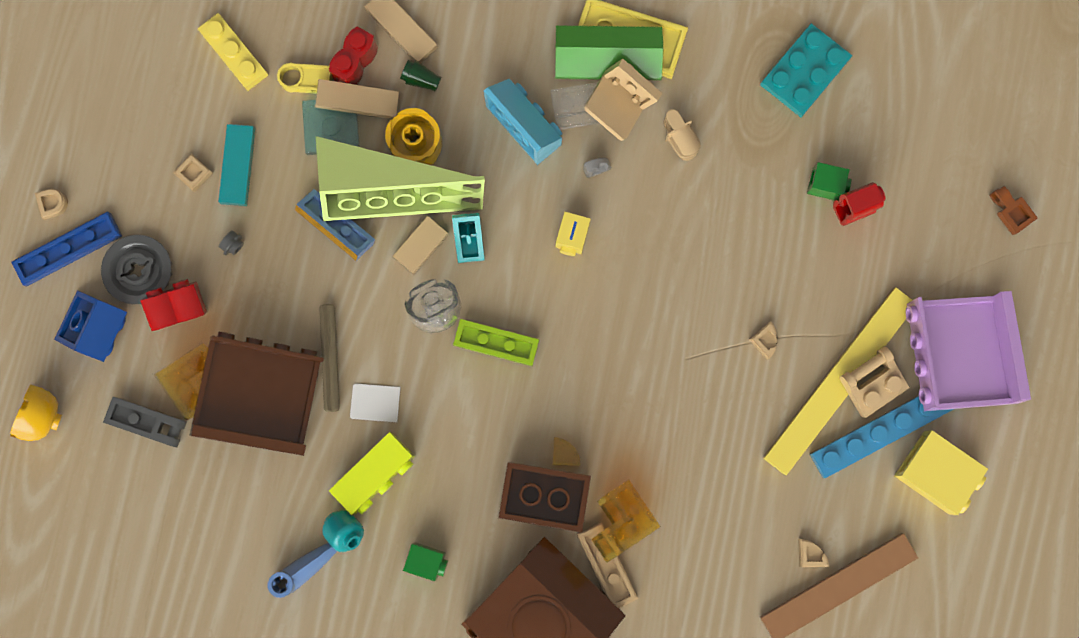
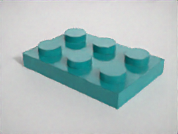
(806, 70)

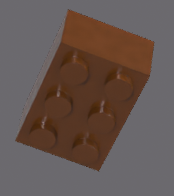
(544, 497)

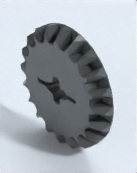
(120, 262)

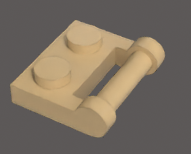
(878, 389)

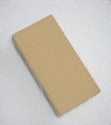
(420, 245)

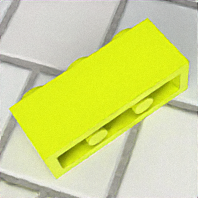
(372, 474)

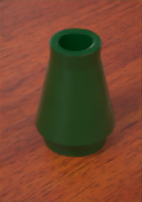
(419, 76)

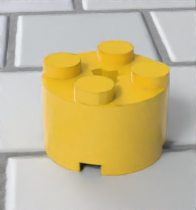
(404, 127)

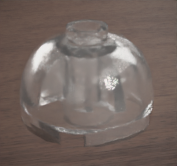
(433, 306)

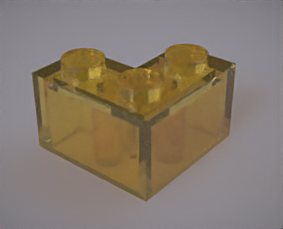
(180, 379)
(629, 520)

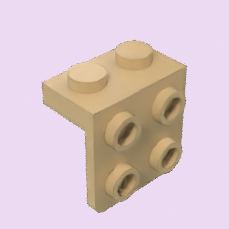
(621, 98)

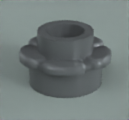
(231, 243)

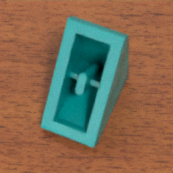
(468, 237)

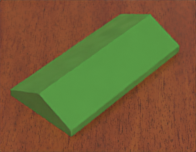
(590, 50)

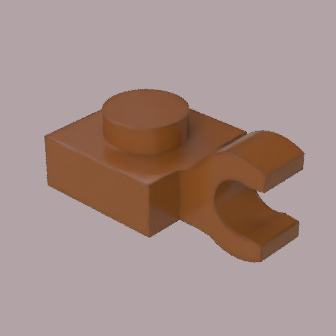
(1014, 213)

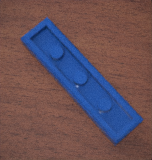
(66, 249)

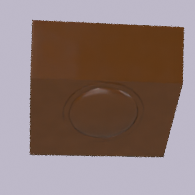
(545, 600)

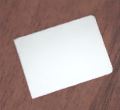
(375, 402)

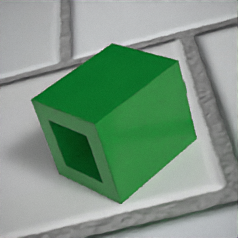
(829, 181)
(425, 562)

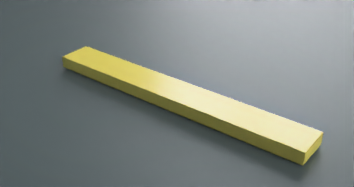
(831, 392)

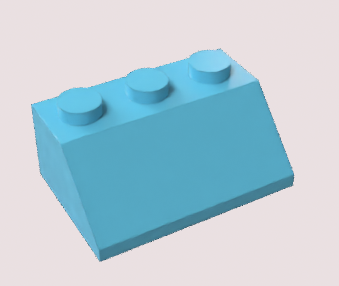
(523, 119)

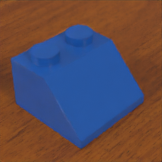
(91, 326)

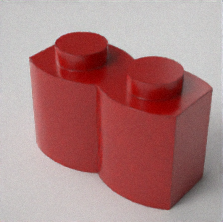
(357, 53)
(859, 203)
(173, 305)

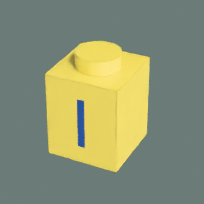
(572, 234)

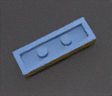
(343, 233)

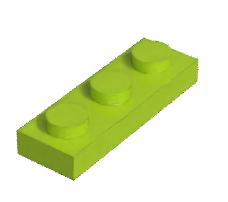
(496, 342)

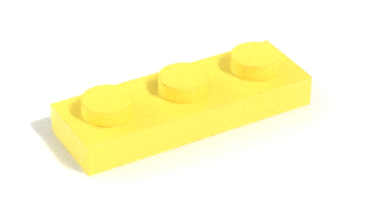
(233, 52)

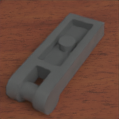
(143, 421)

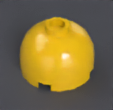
(36, 415)

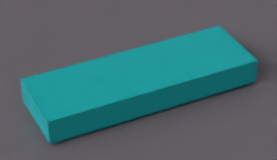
(236, 165)

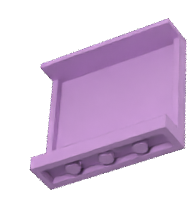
(967, 352)

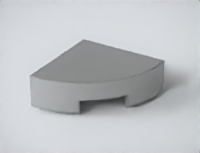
(596, 167)

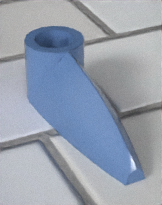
(300, 570)

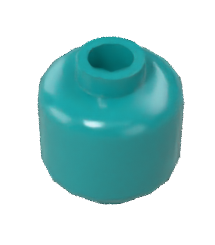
(342, 531)

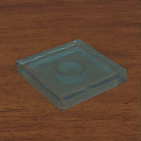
(329, 125)

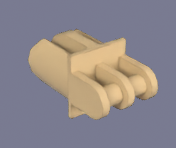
(681, 136)

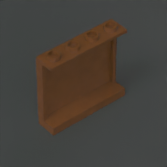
(255, 394)

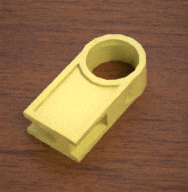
(309, 77)

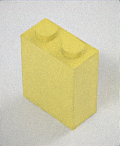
(942, 473)

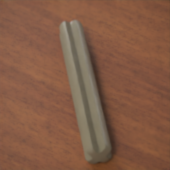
(330, 362)

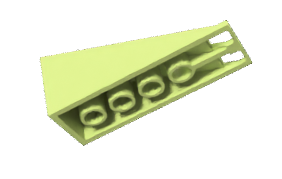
(375, 184)

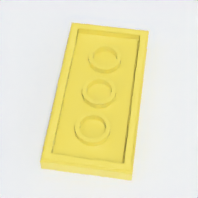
(606, 14)

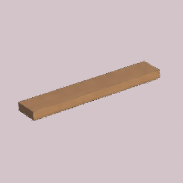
(839, 587)

